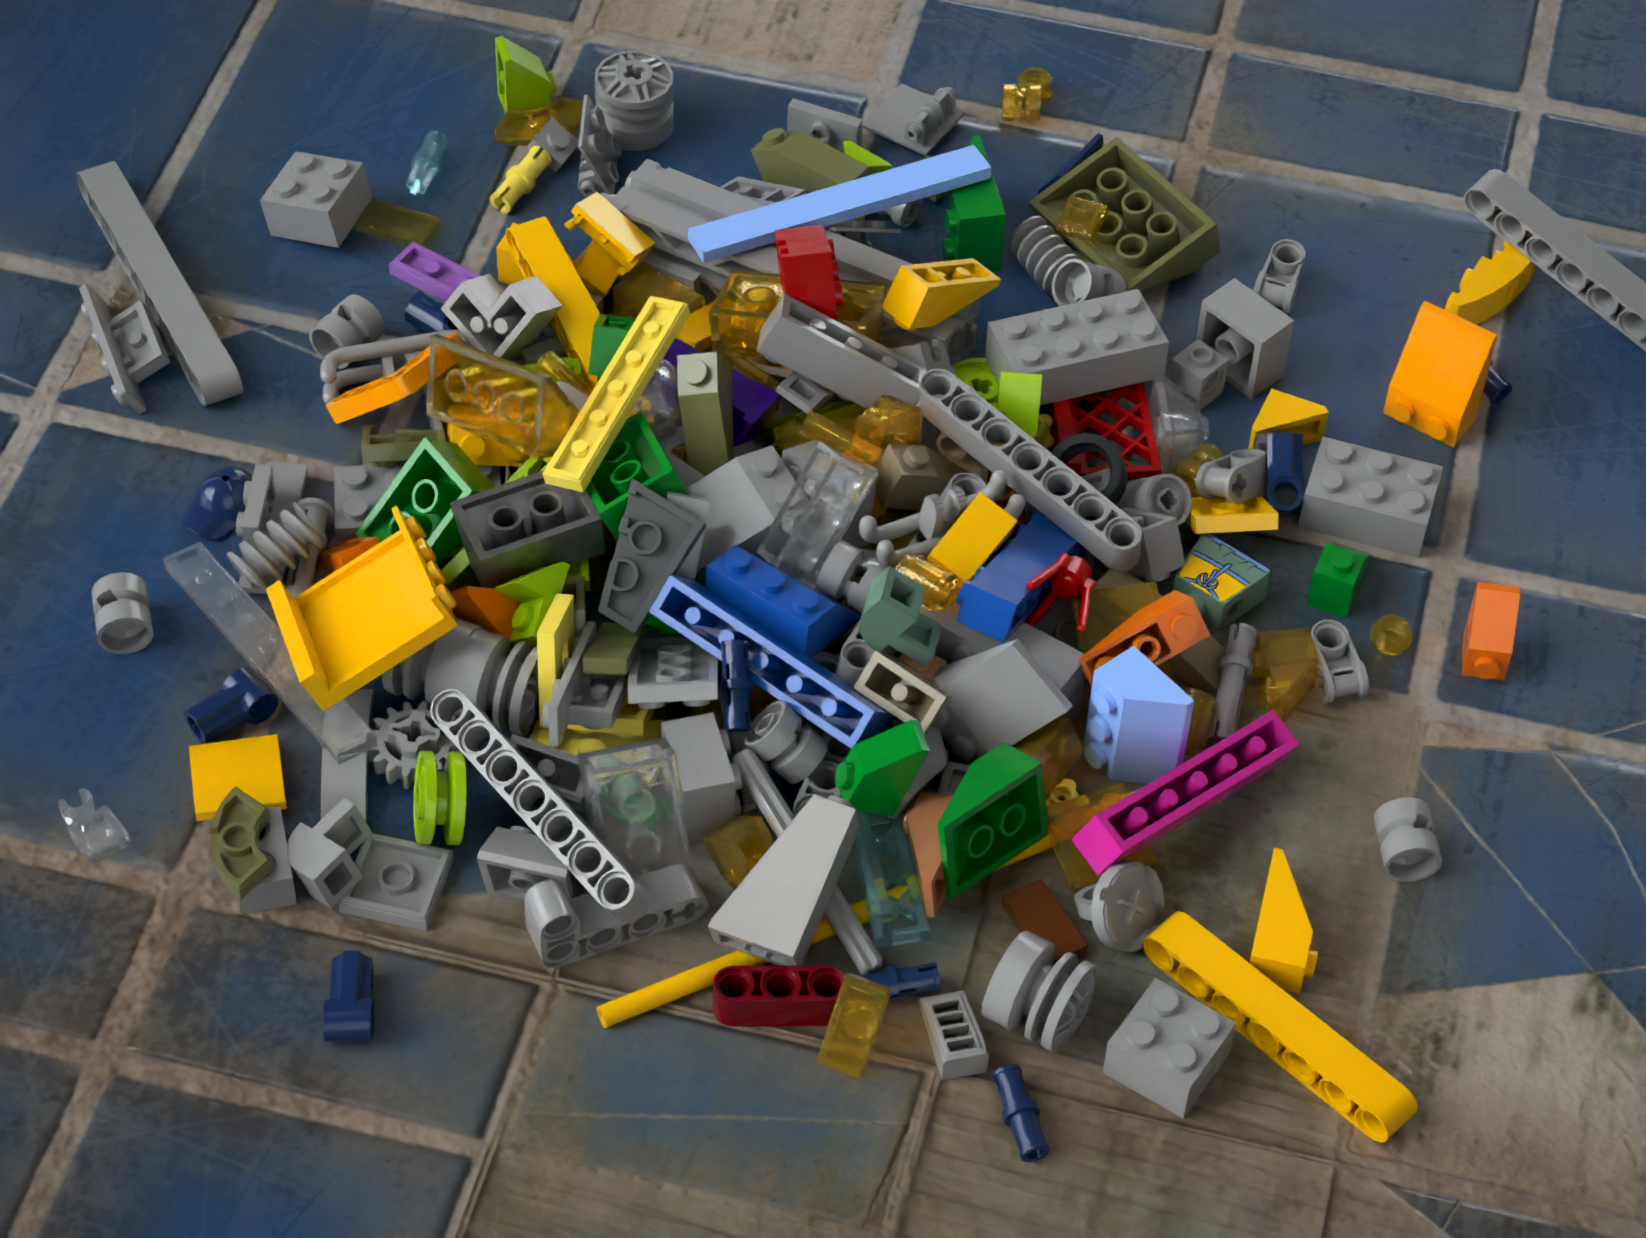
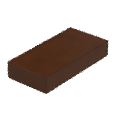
(1039, 912)

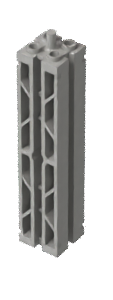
(670, 202)

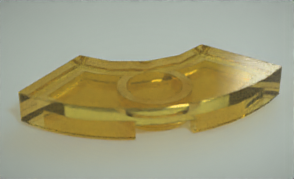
(521, 126)

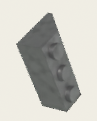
(526, 528)

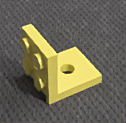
(554, 645)

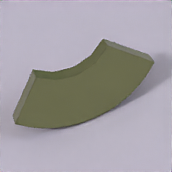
(236, 842)

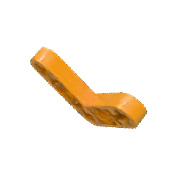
(385, 389)

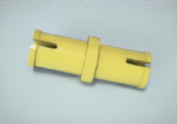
(520, 179)

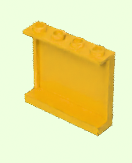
(365, 615)

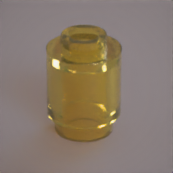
(939, 583)
(1201, 720)

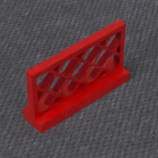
(1065, 424)

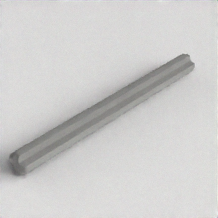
(779, 817)

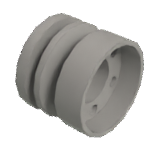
(636, 98)
(431, 667)
(500, 680)
(1033, 988)

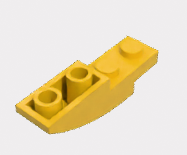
(1491, 285)

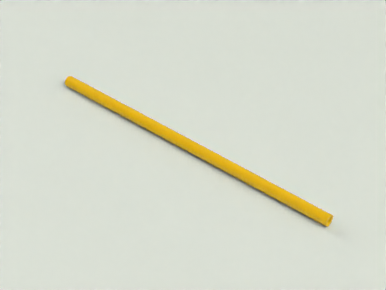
(703, 975)

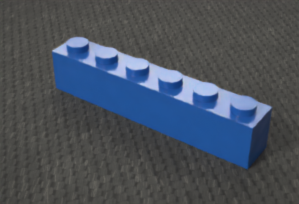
(998, 595)
(772, 662)

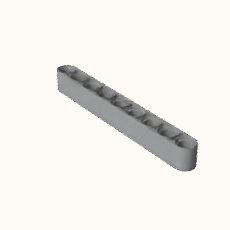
(160, 284)

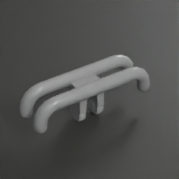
(393, 355)
(933, 520)

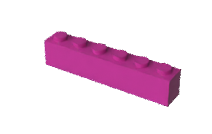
(1185, 792)

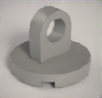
(1123, 905)

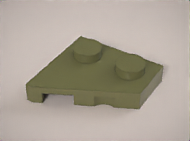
(387, 449)

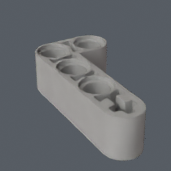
(580, 927)

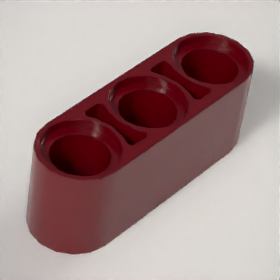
(757, 993)

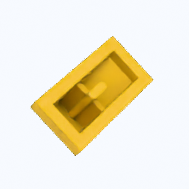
(1290, 414)

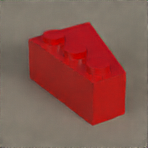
(809, 268)

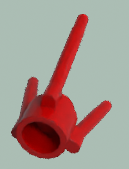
(1069, 579)

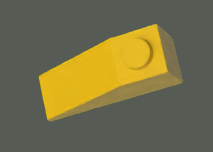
(936, 290)
(1283, 930)

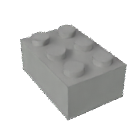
(1370, 496)

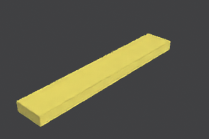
(616, 394)

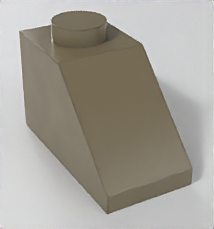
(901, 690)

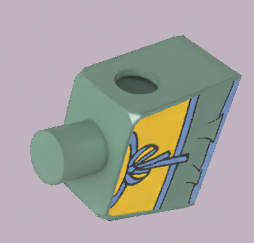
(1221, 581)

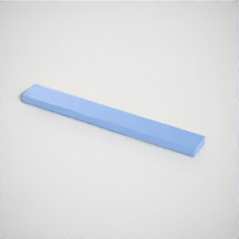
(840, 202)

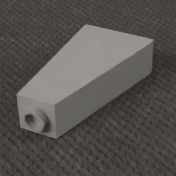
(789, 888)

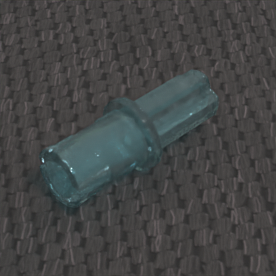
(426, 163)

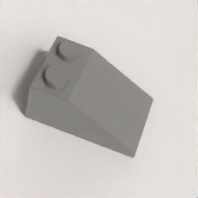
(743, 502)
(995, 700)

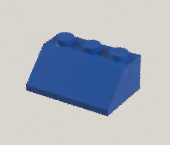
(778, 600)

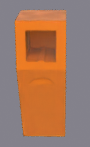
(1155, 630)

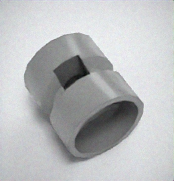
(1083, 281)
(349, 324)
(1159, 494)
(841, 571)
(122, 613)
(790, 747)
(1407, 839)

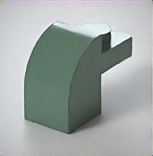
(894, 617)

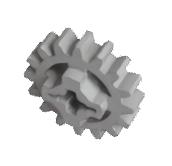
(402, 739)

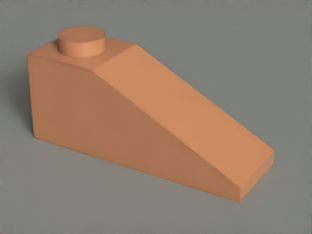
(923, 834)

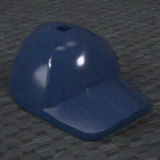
(218, 504)

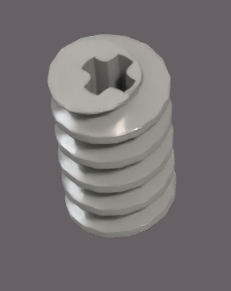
(1039, 251)
(277, 548)

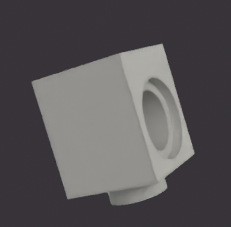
(1200, 372)

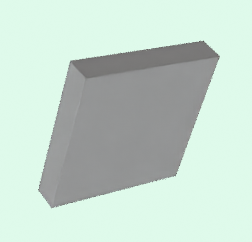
(398, 881)

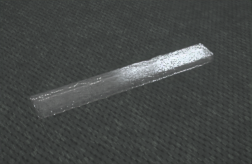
(264, 648)

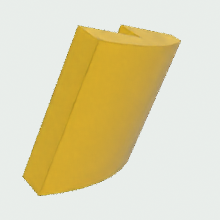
(245, 763)

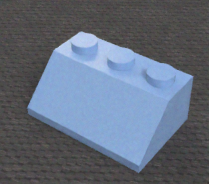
(1136, 720)

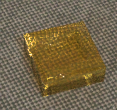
(1081, 219)

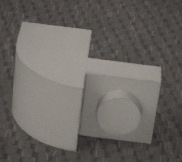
(323, 853)

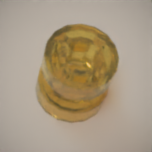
(1012, 102)
(1188, 467)

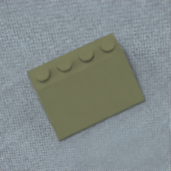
(1149, 226)

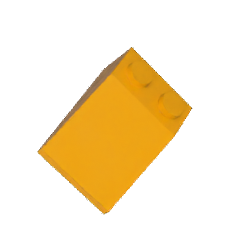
(1440, 375)

